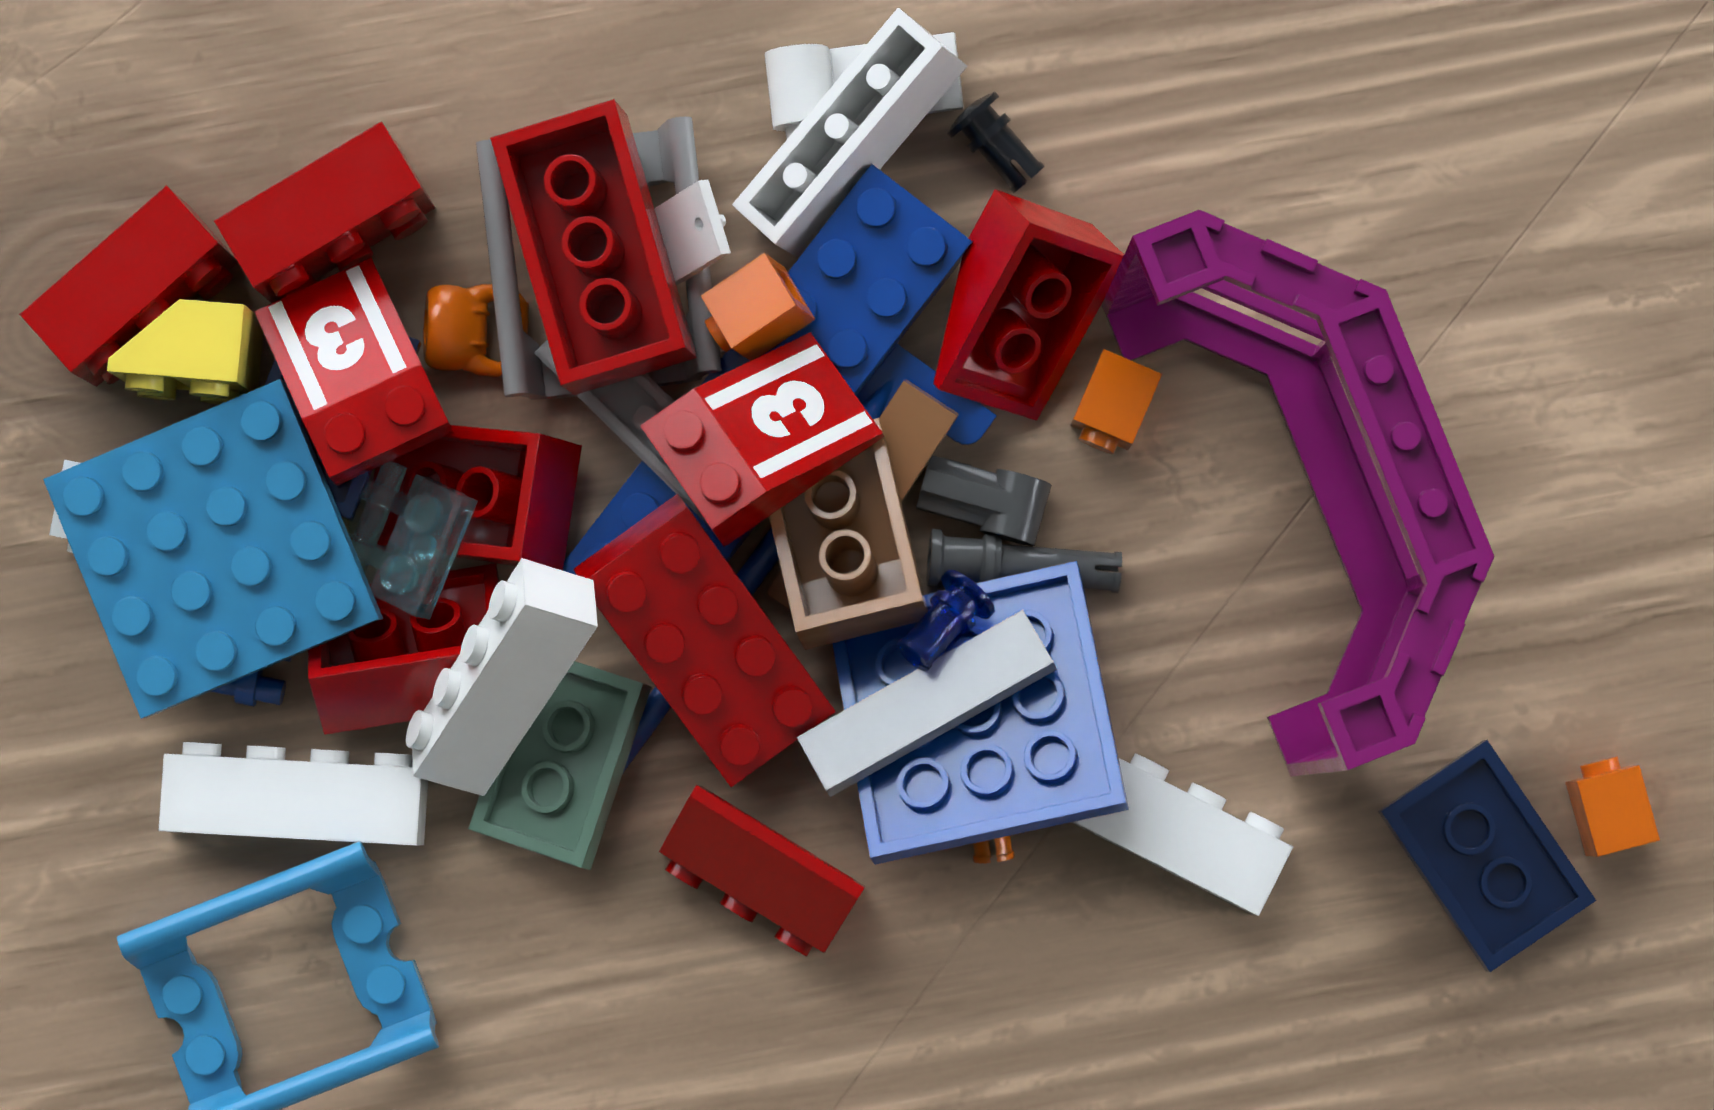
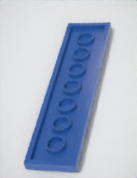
(865, 286)

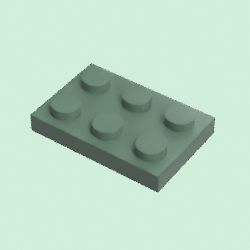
(566, 768)

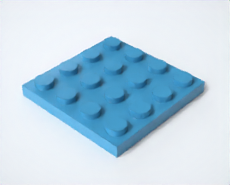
(213, 548)

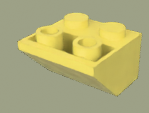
(193, 348)

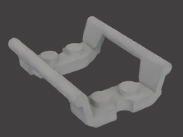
(665, 157)

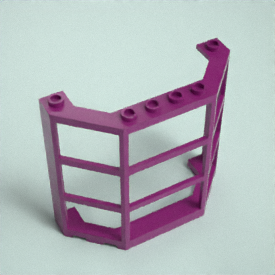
(1406, 617)

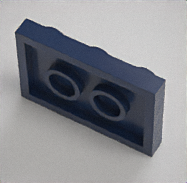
(1487, 856)

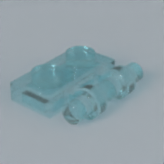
(422, 542)

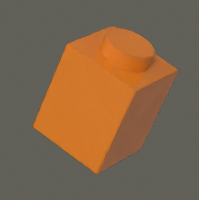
(755, 308)
(1114, 402)
(1611, 807)

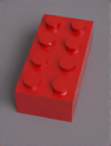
(593, 247)
(704, 640)

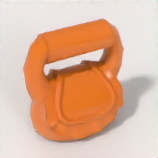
(458, 329)

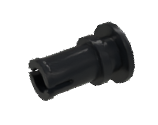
(996, 141)

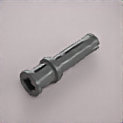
(990, 560)

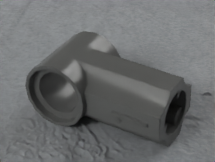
(996, 502)

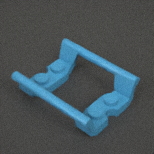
(362, 932)

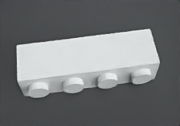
(848, 130)
(502, 676)
(293, 798)
(1194, 836)

